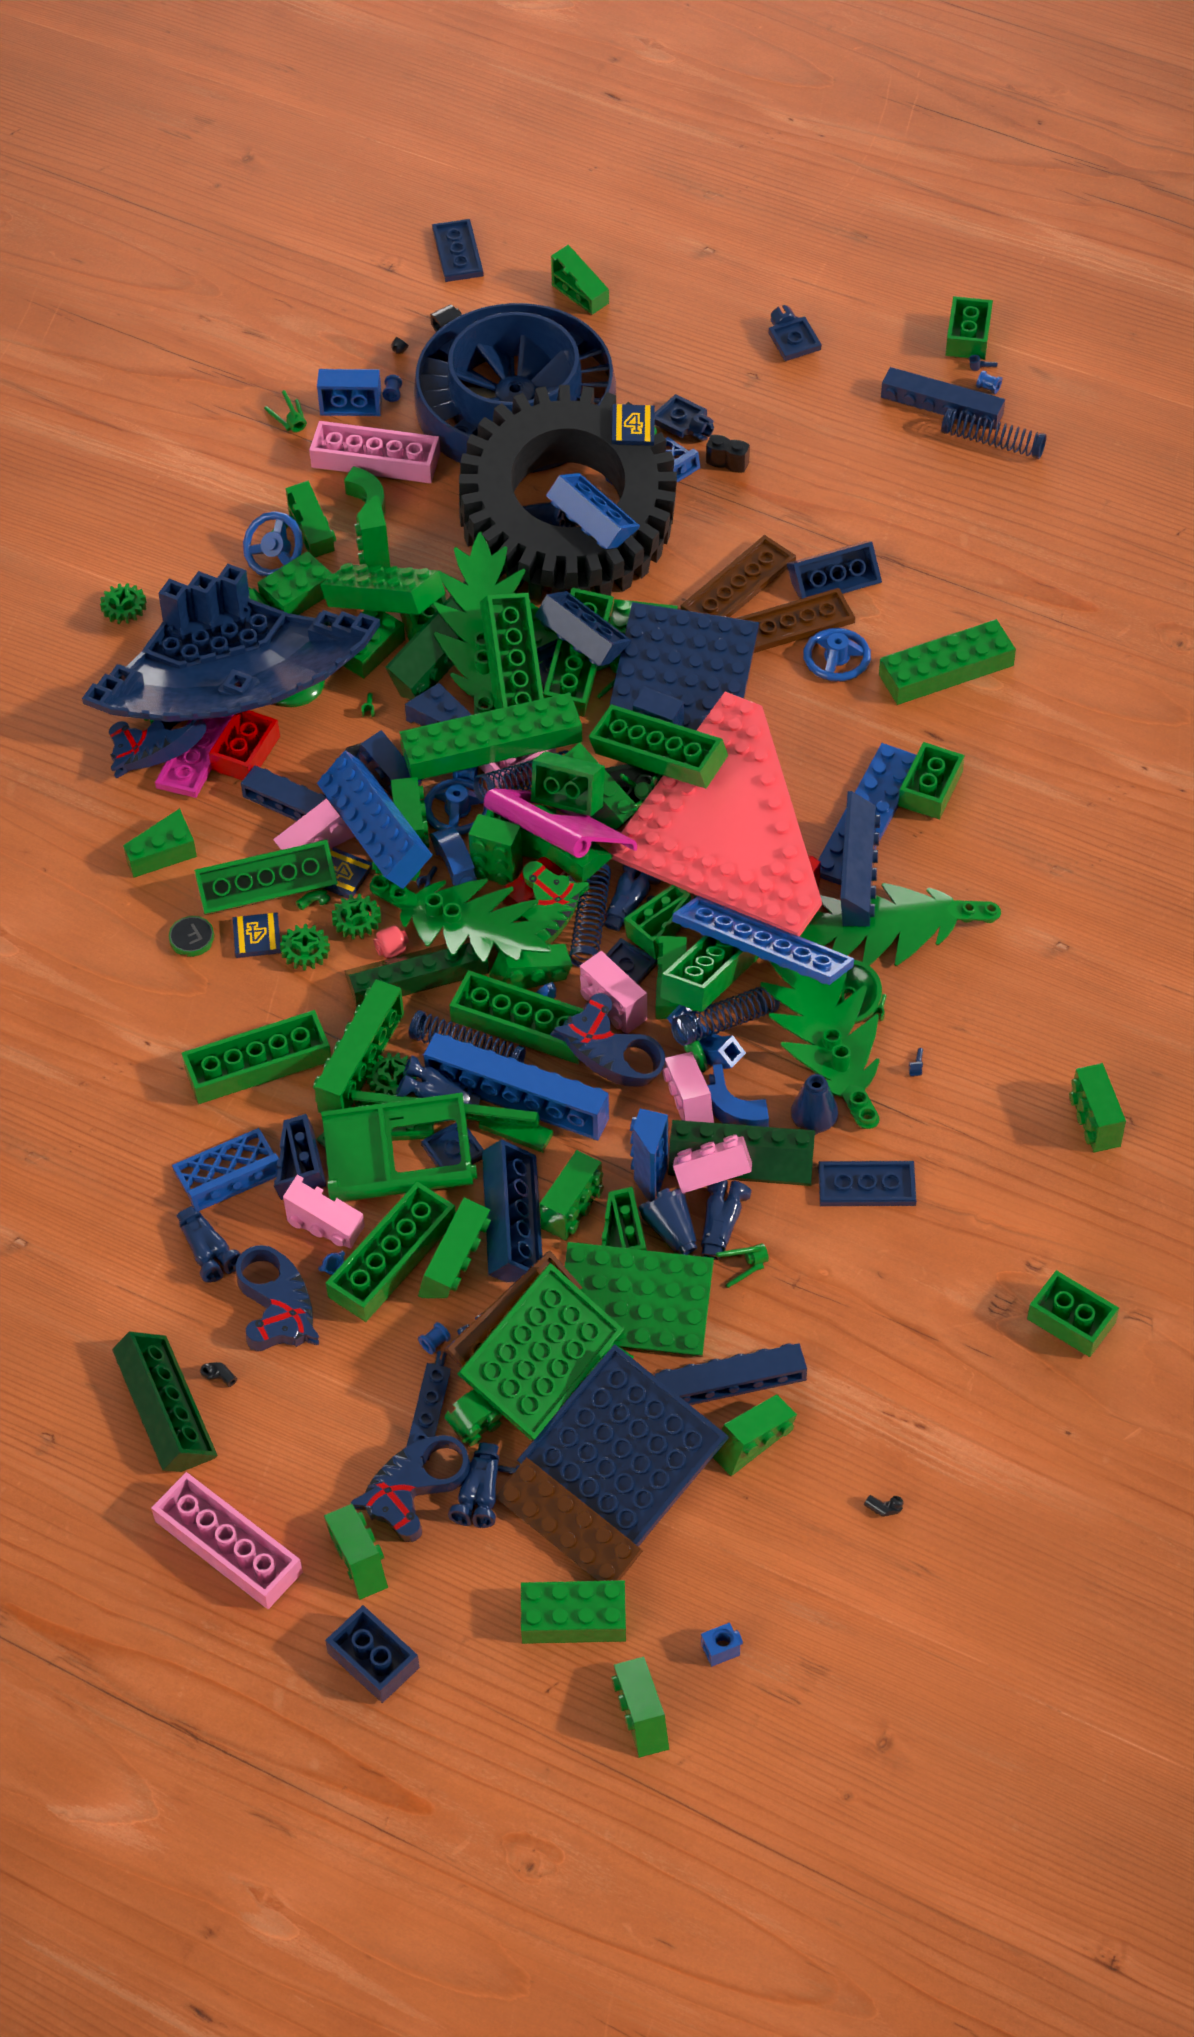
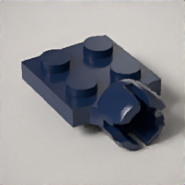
(792, 334)
(684, 418)

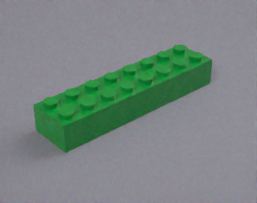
(491, 736)

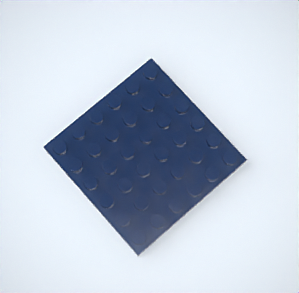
(685, 658)
(625, 1445)

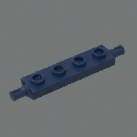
(430, 1400)

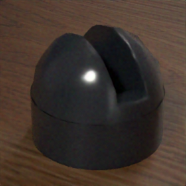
(399, 346)

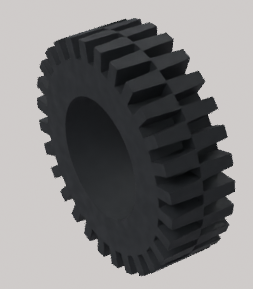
(559, 434)

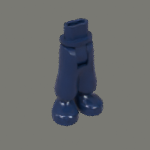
(628, 896)
(432, 1083)
(722, 1215)
(207, 1245)
(478, 1489)

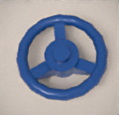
(273, 543)
(837, 653)
(457, 802)

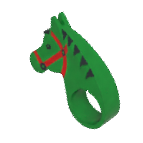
(556, 899)

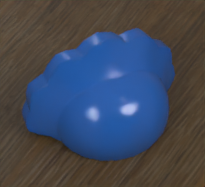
(548, 990)
(332, 1262)

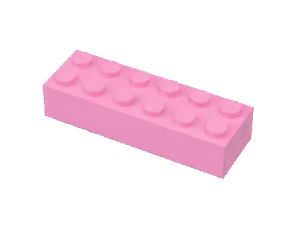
(376, 451)
(227, 1540)

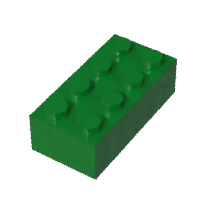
(573, 1612)

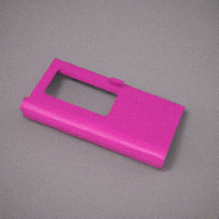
(568, 832)

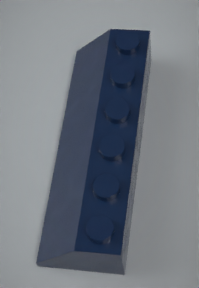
(859, 861)
(514, 1212)

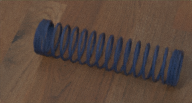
(1038, 443)
(491, 785)
(595, 879)
(761, 1002)
(419, 1022)

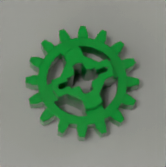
(123, 603)
(356, 916)
(304, 947)
(380, 1074)

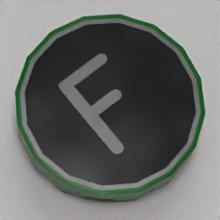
(191, 936)

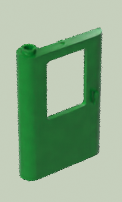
(362, 1148)

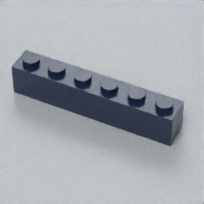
(939, 396)
(737, 1374)

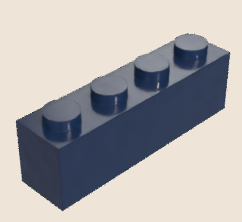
(279, 793)

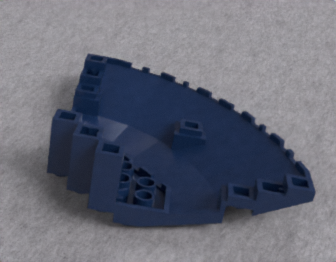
(225, 640)

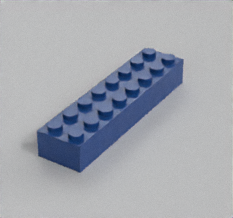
(374, 819)
(521, 1086)

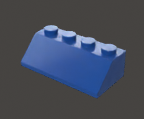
(591, 510)
(649, 1151)

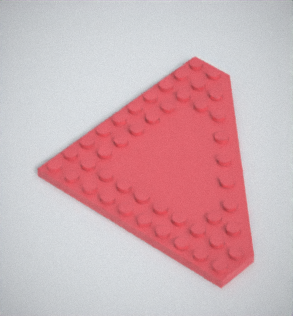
(737, 835)

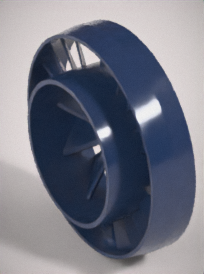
(549, 356)

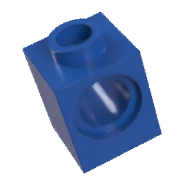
(718, 1654)

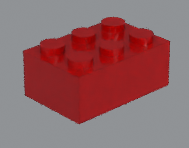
(244, 744)

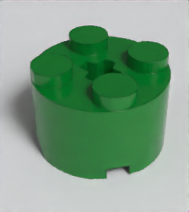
(473, 1417)

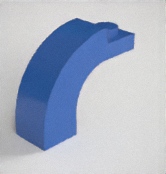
(454, 853)
(717, 1048)
(731, 1109)

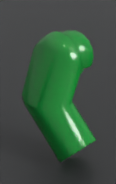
(311, 897)
(698, 1054)

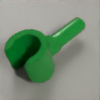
(368, 706)
(880, 1009)

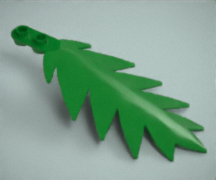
(470, 657)
(911, 914)
(460, 919)
(827, 1027)

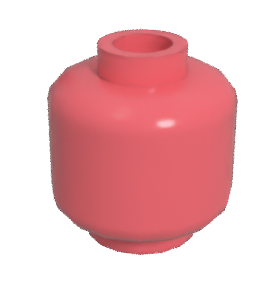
(391, 942)

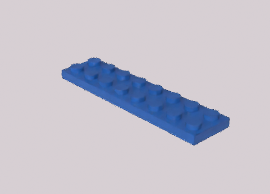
(880, 787)
(763, 940)

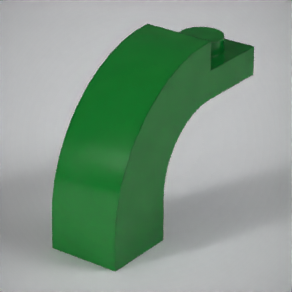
(364, 486)

